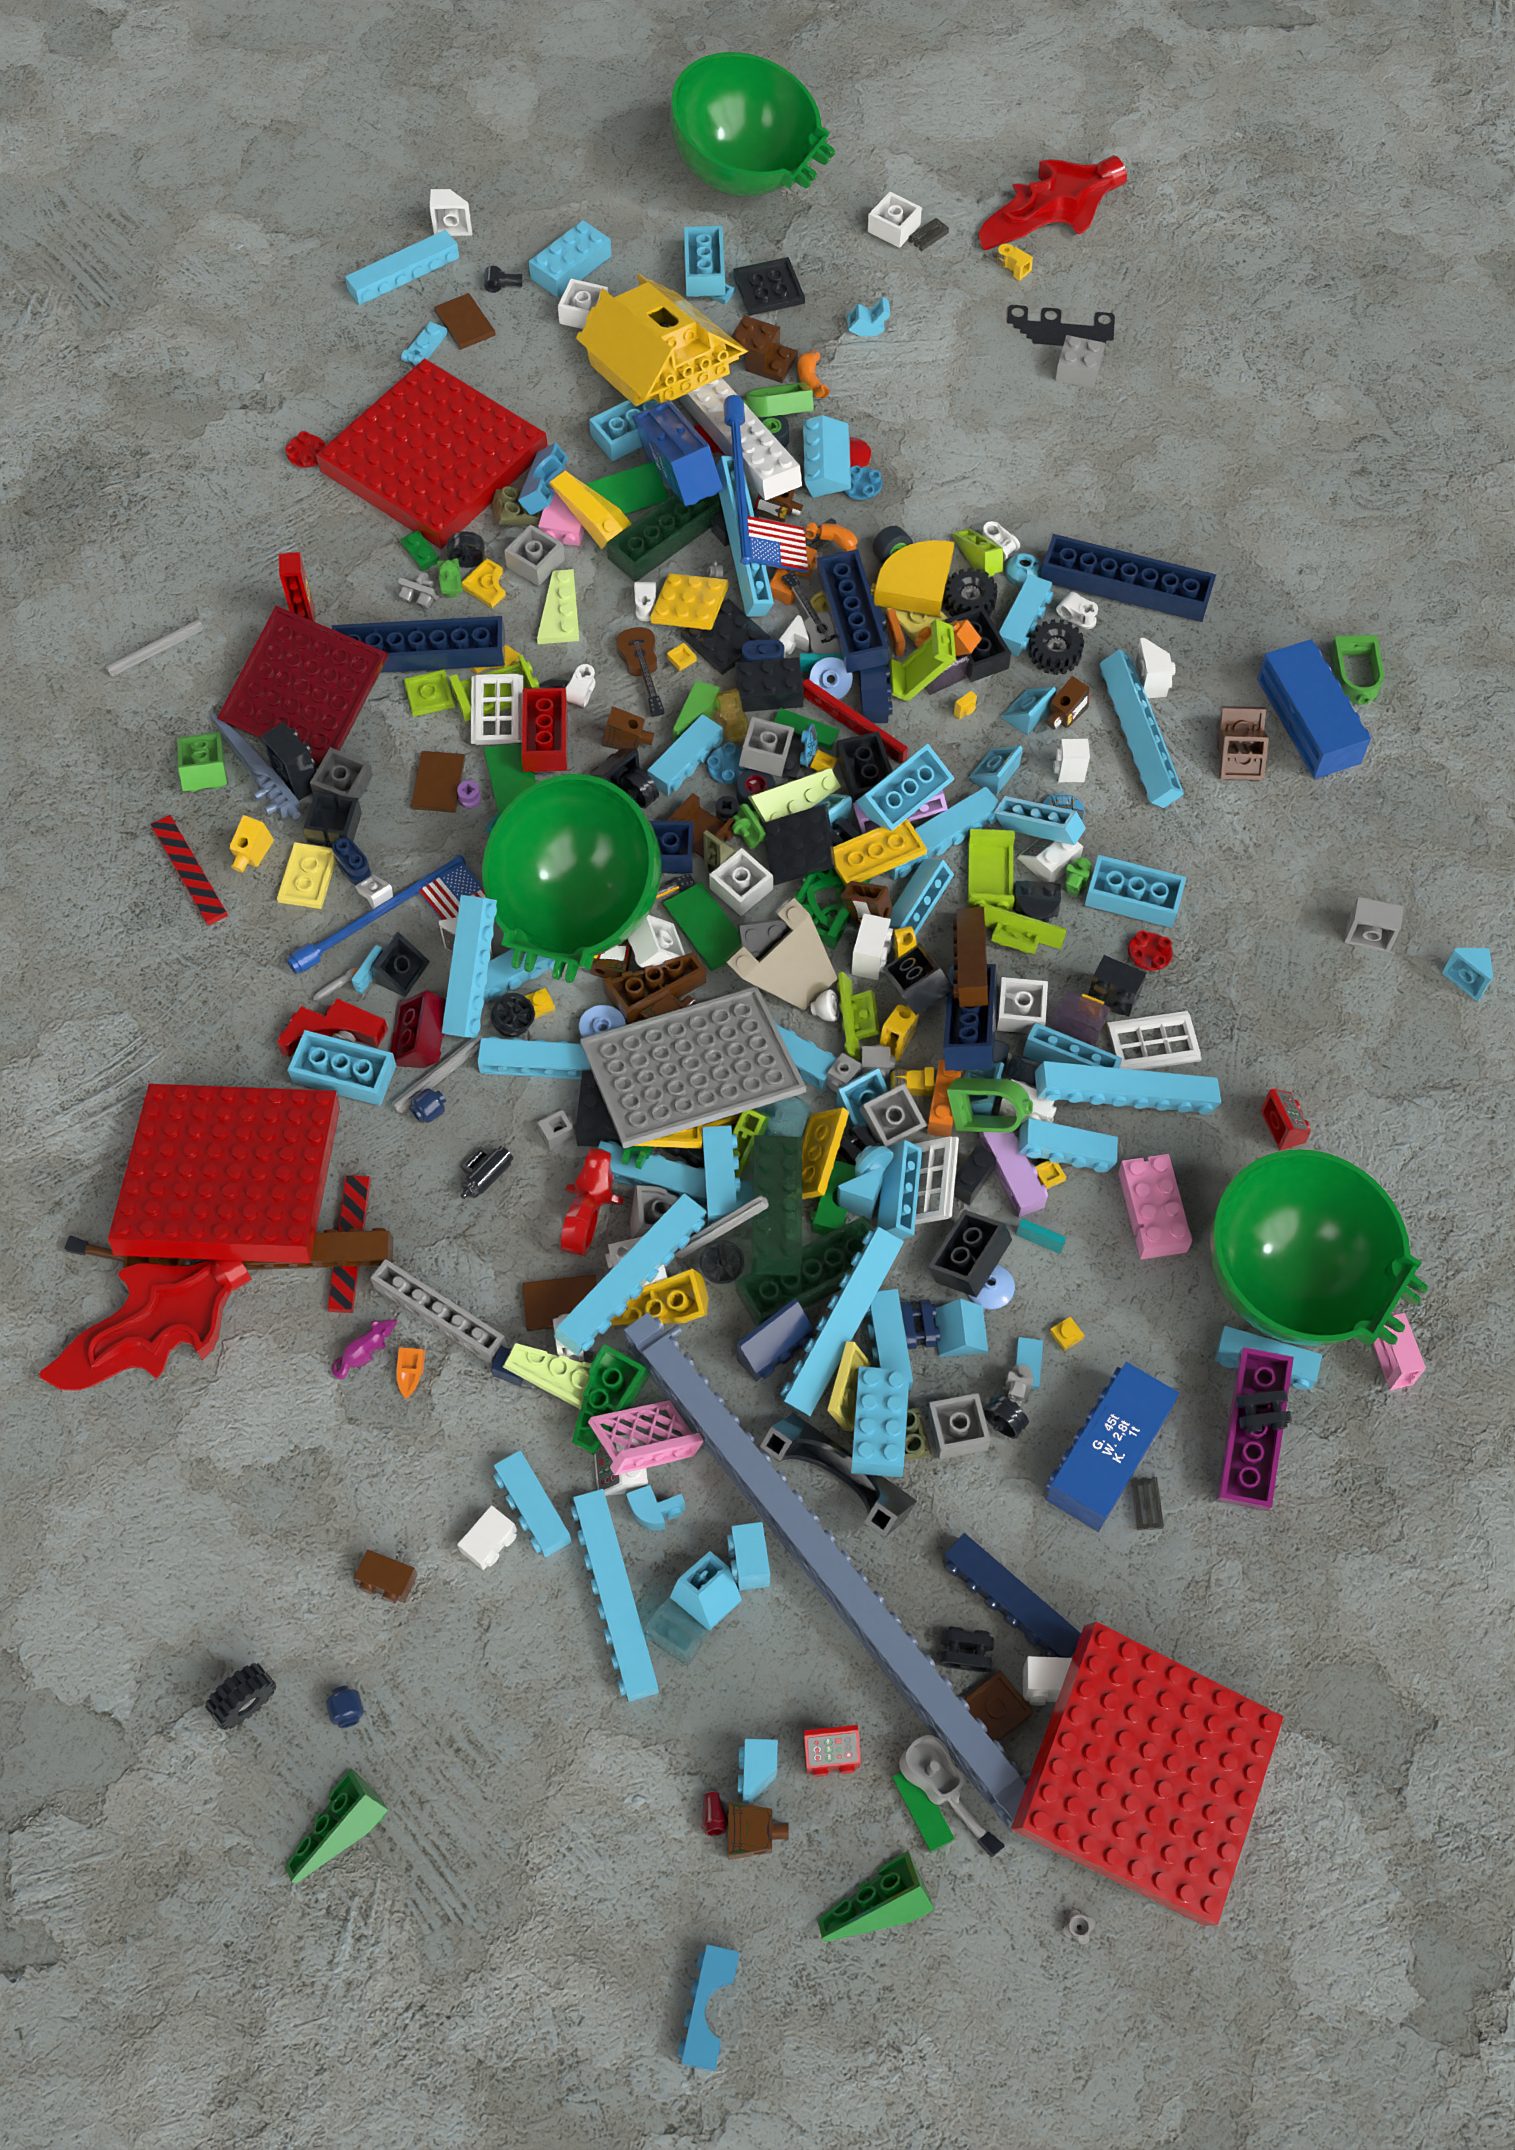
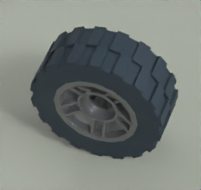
(1023, 1069)

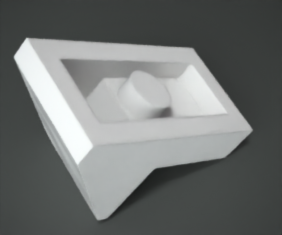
(795, 637)
(375, 890)

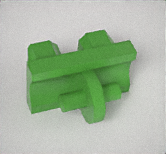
(450, 577)
(748, 826)
(1077, 875)

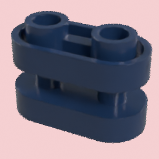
(762, 650)
(351, 860)
(926, 1312)

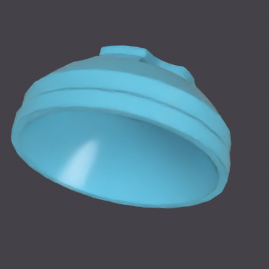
(1017, 573)
(872, 1158)

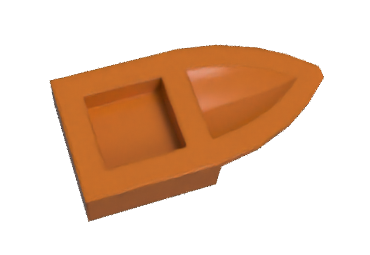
(409, 1369)

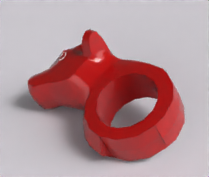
(592, 1190)

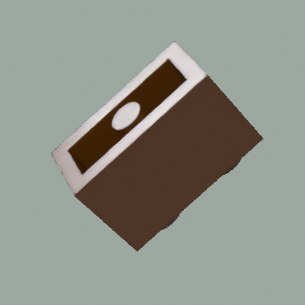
(385, 1577)

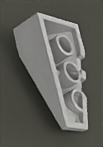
(650, 1205)

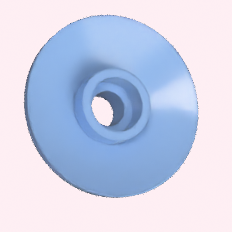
(834, 667)
(600, 1017)
(998, 1295)

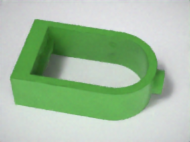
(780, 399)
(1357, 646)
(961, 1107)

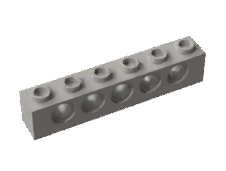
(438, 1311)

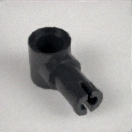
(497, 279)

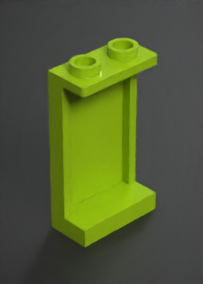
(924, 663)
(462, 688)
(990, 868)

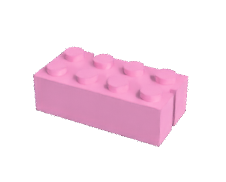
(1156, 1205)

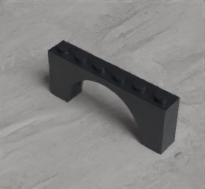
(798, 1440)

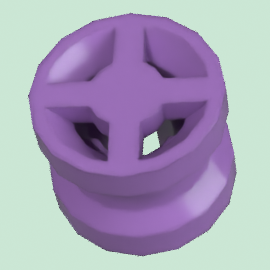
(473, 797)

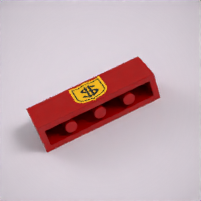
(296, 585)

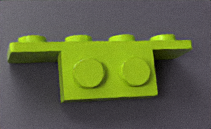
(1021, 931)
(858, 1015)

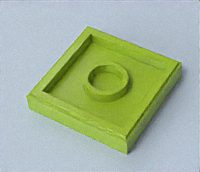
(429, 693)

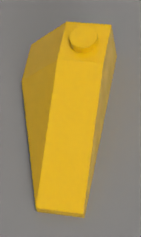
(592, 510)
(670, 1300)

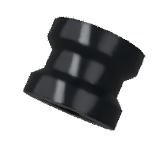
(725, 814)

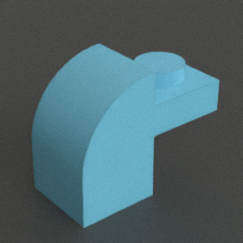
(869, 321)
(649, 1512)

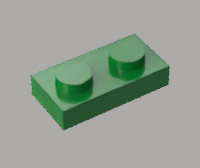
(419, 550)

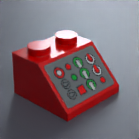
(1285, 1119)
(831, 1750)

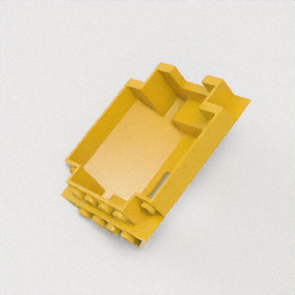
(654, 360)

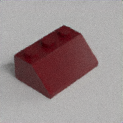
(418, 1030)

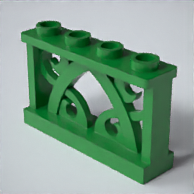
(834, 925)

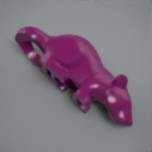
(360, 1349)

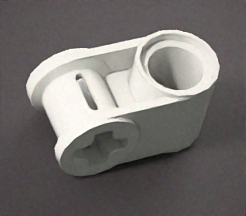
(998, 535)
(644, 599)
(1076, 609)
(581, 685)

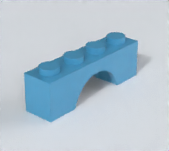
(546, 465)
(701, 2045)

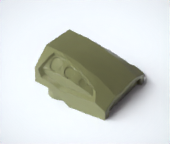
(508, 509)
(916, 1433)

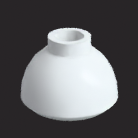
(826, 1006)

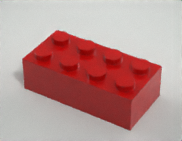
(544, 729)

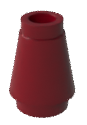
(713, 1815)

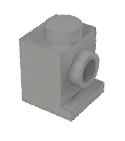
(554, 1122)

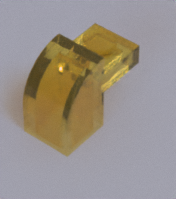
(731, 715)

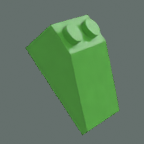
(201, 762)

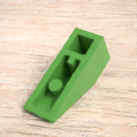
(700, 701)

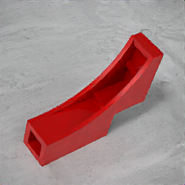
(338, 1017)

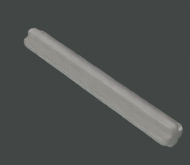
(154, 648)
(438, 1073)
(723, 1225)

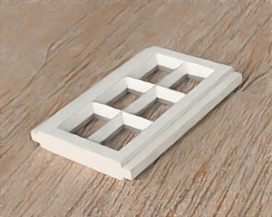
(477, 709)
(1151, 1022)
(948, 1179)

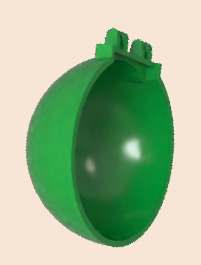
(746, 125)
(570, 871)
(1312, 1250)

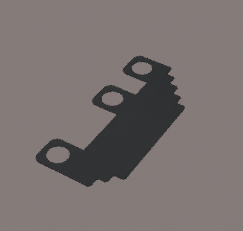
(1054, 332)

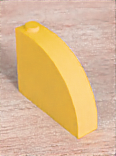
(915, 577)

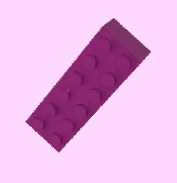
(1253, 1458)

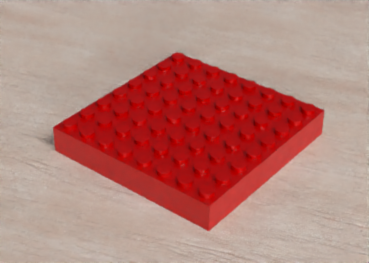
(432, 452)
(226, 1174)
(1148, 1774)

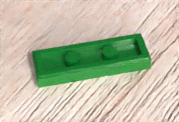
(826, 734)
(924, 1813)

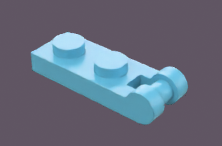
(424, 344)

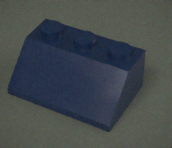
(774, 1341)

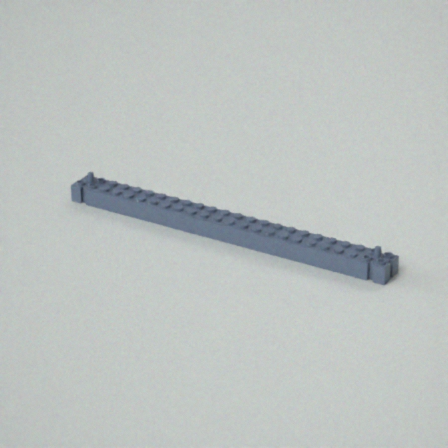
(829, 1568)

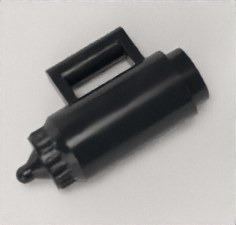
(486, 1171)

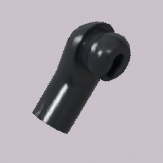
(554, 683)

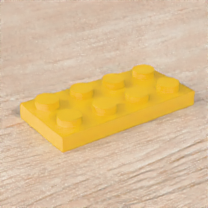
(877, 852)
(820, 1149)

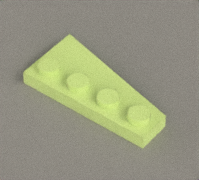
(559, 615)
(795, 795)
(550, 1372)

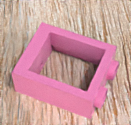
(1400, 1362)

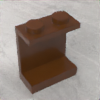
(702, 821)

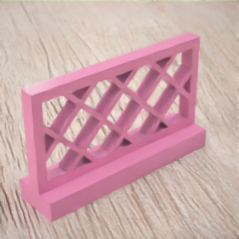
(654, 1451)

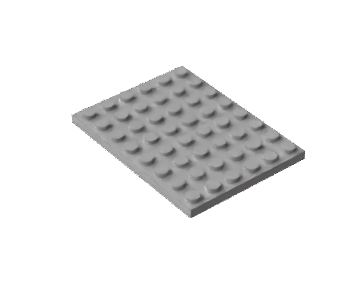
(691, 1066)

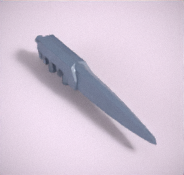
(268, 781)

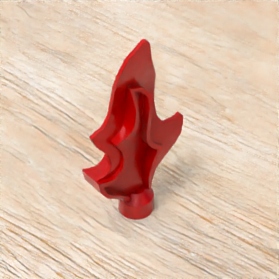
(1065, 195)
(162, 1311)

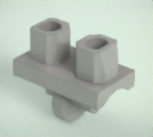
(425, 594)
(1019, 1384)

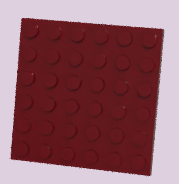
(306, 680)

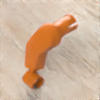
(806, 371)
(833, 532)

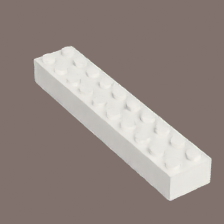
(765, 460)

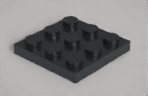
(769, 286)
(724, 642)
(799, 844)

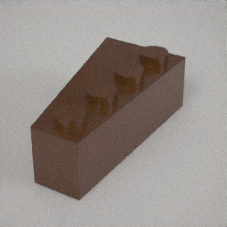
(643, 988)

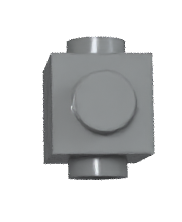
(879, 1057)
(843, 1072)

